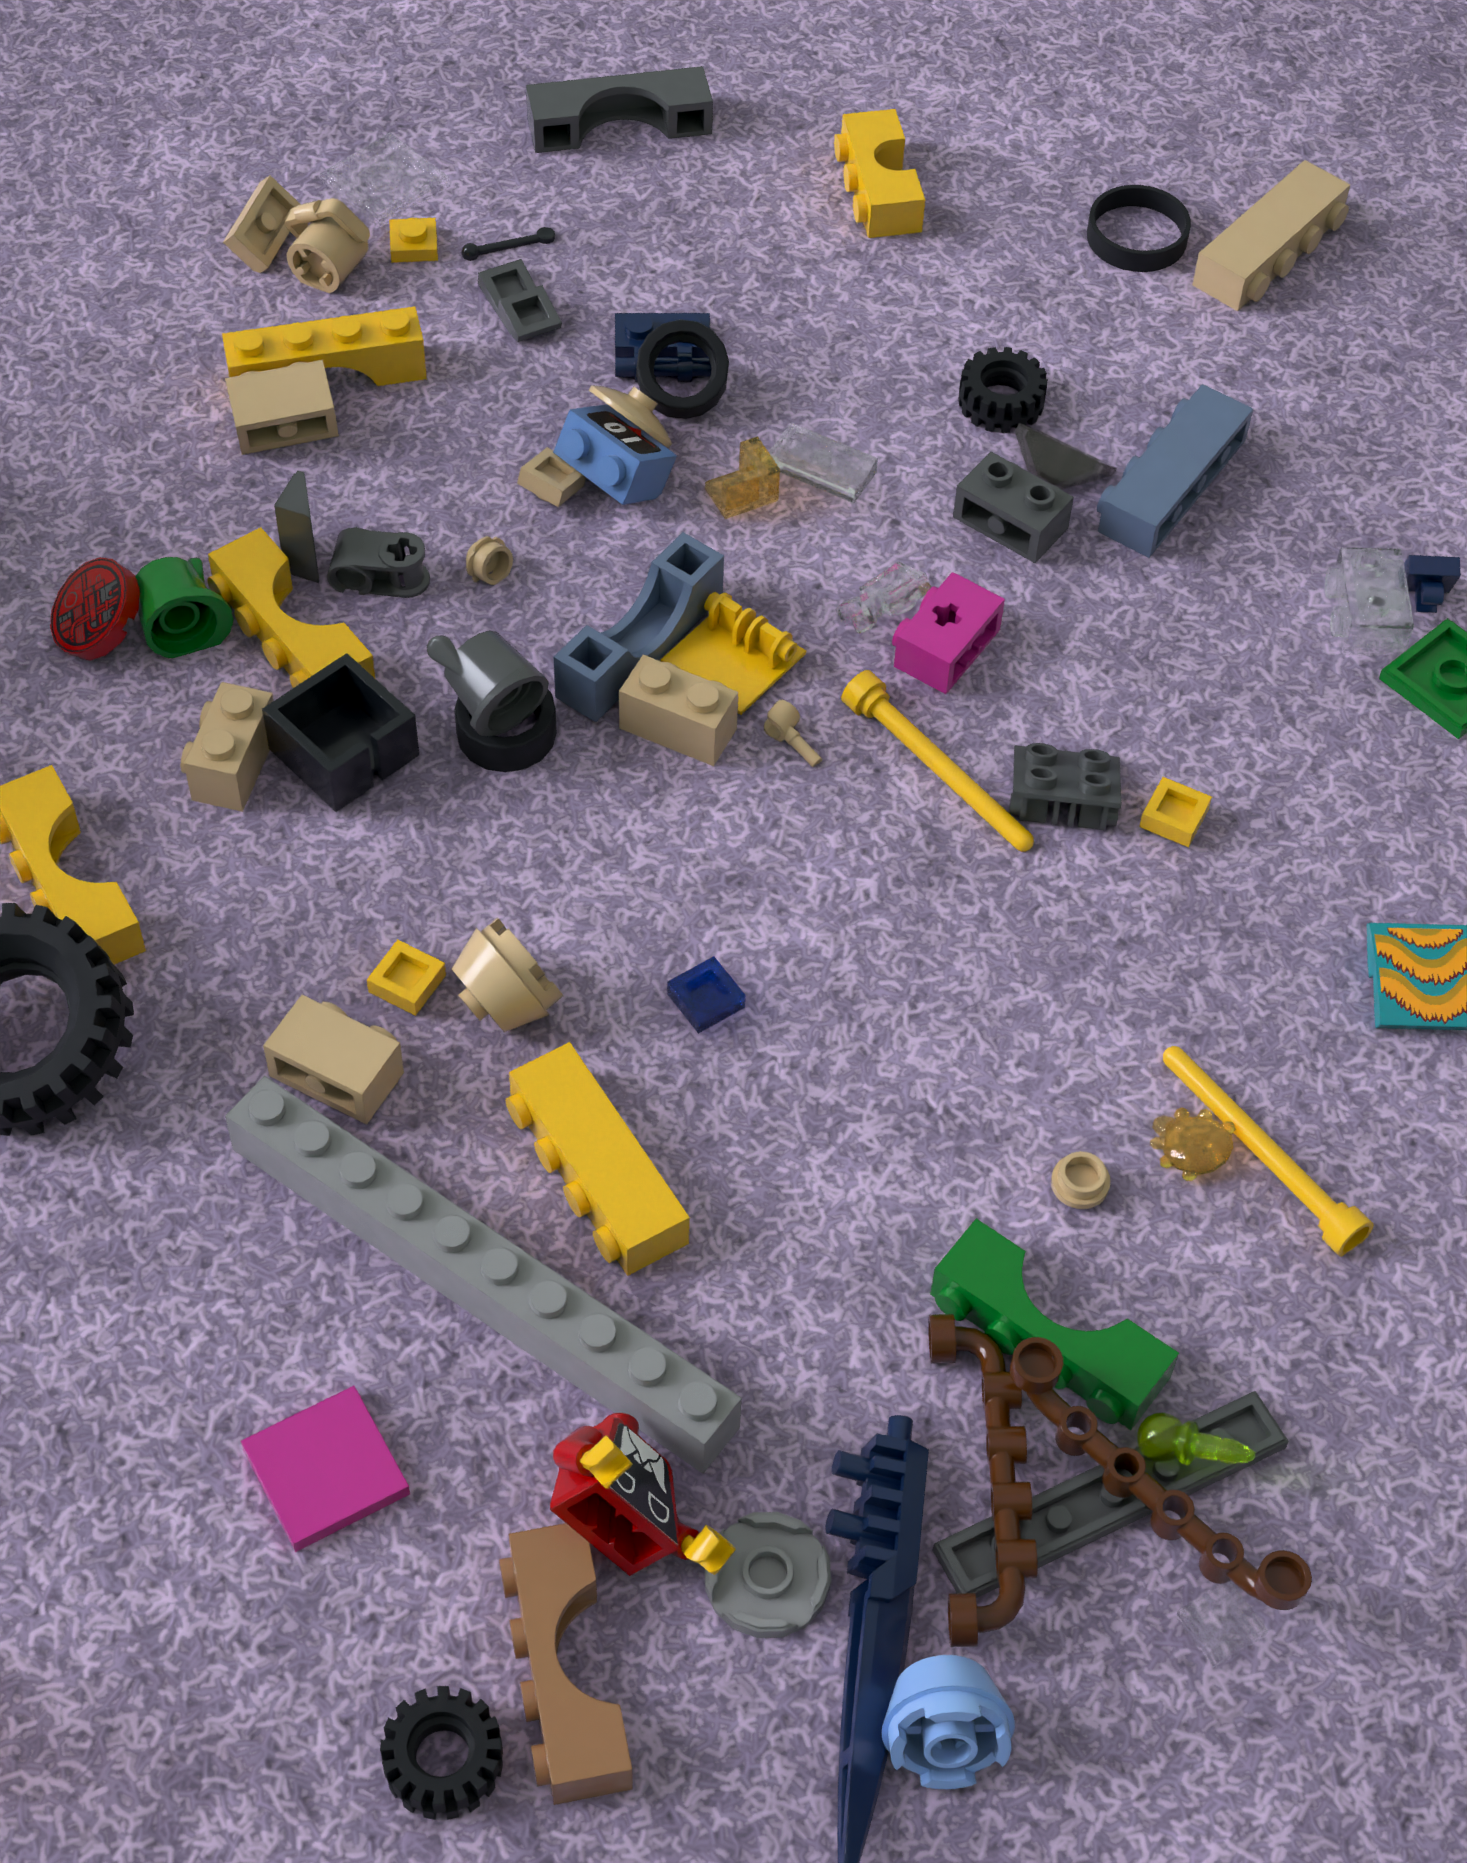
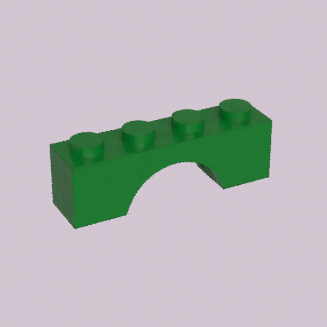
(1111, 1368)

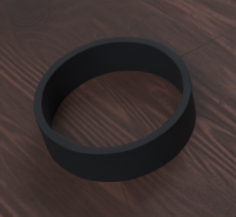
(1144, 197)

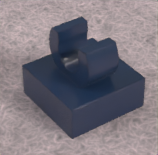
(1430, 579)

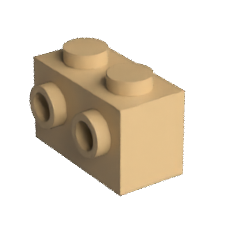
(282, 406)
(678, 709)
(228, 747)
(334, 1058)

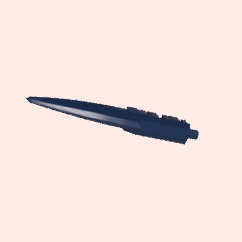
(887, 1549)

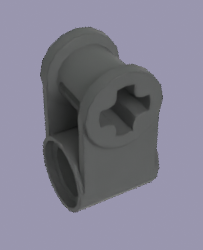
(375, 561)

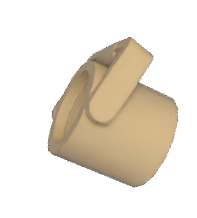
(327, 246)

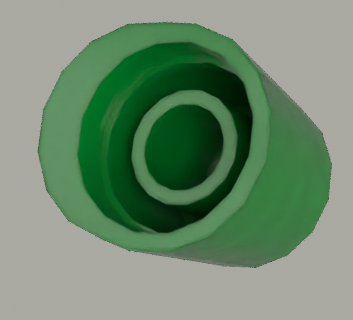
(179, 609)

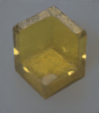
(751, 485)

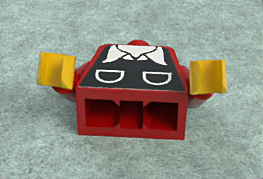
(623, 1499)

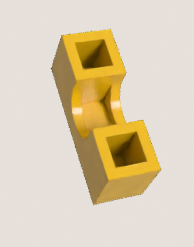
(885, 195)

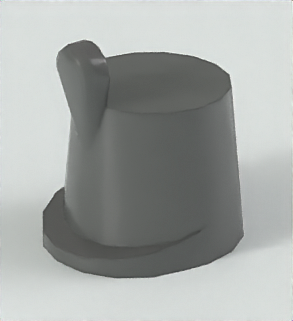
(490, 680)

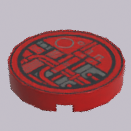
(94, 608)

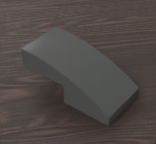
(517, 301)

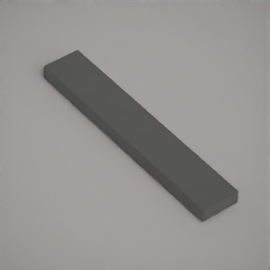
(1085, 1511)

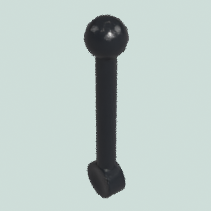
(471, 251)

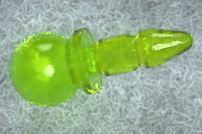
(1165, 1438)

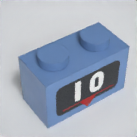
(614, 454)

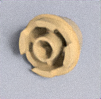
(503, 979)

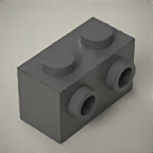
(1013, 507)

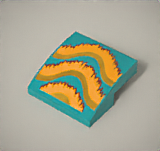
(1418, 975)

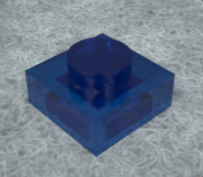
(706, 994)

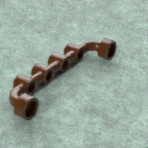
(1009, 1499)
(1282, 1575)

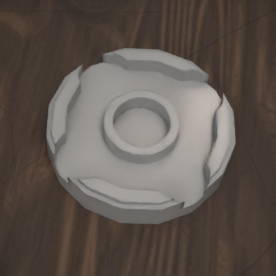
(764, 1598)

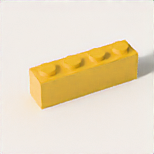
(598, 1160)

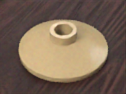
(636, 408)

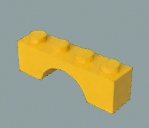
(379, 344)
(255, 581)
(40, 825)

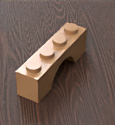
(581, 1736)

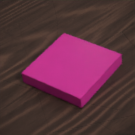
(325, 1468)

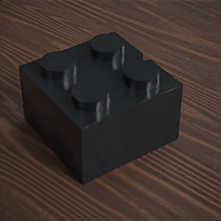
(341, 731)

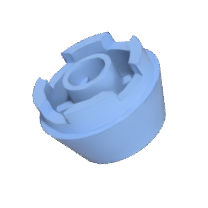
(947, 1722)

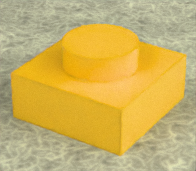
(413, 240)
(1175, 811)
(406, 977)

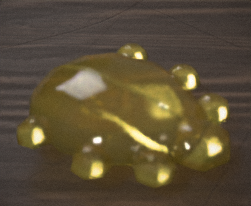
(1193, 1142)

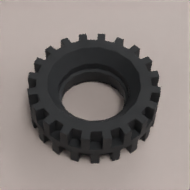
(95, 1026)

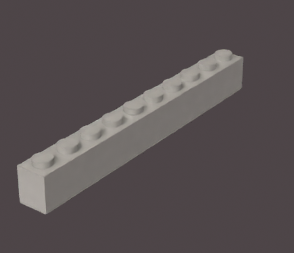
(486, 1274)

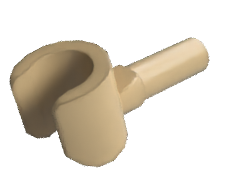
(780, 726)

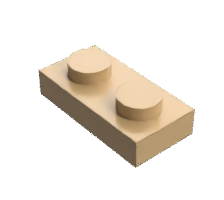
(261, 225)

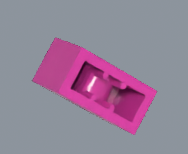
(947, 632)

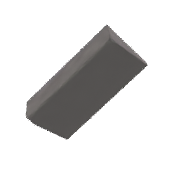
(295, 528)

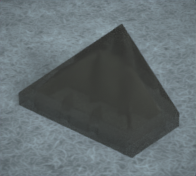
(1058, 461)

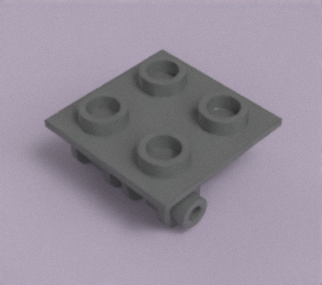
(1066, 776)

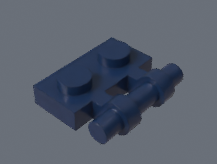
(675, 360)

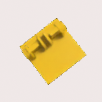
(736, 650)

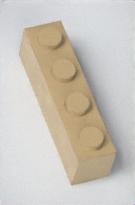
(1272, 236)

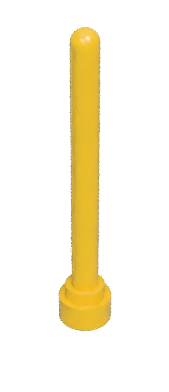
(869, 696)
(1341, 1225)

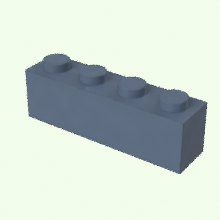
(1173, 470)

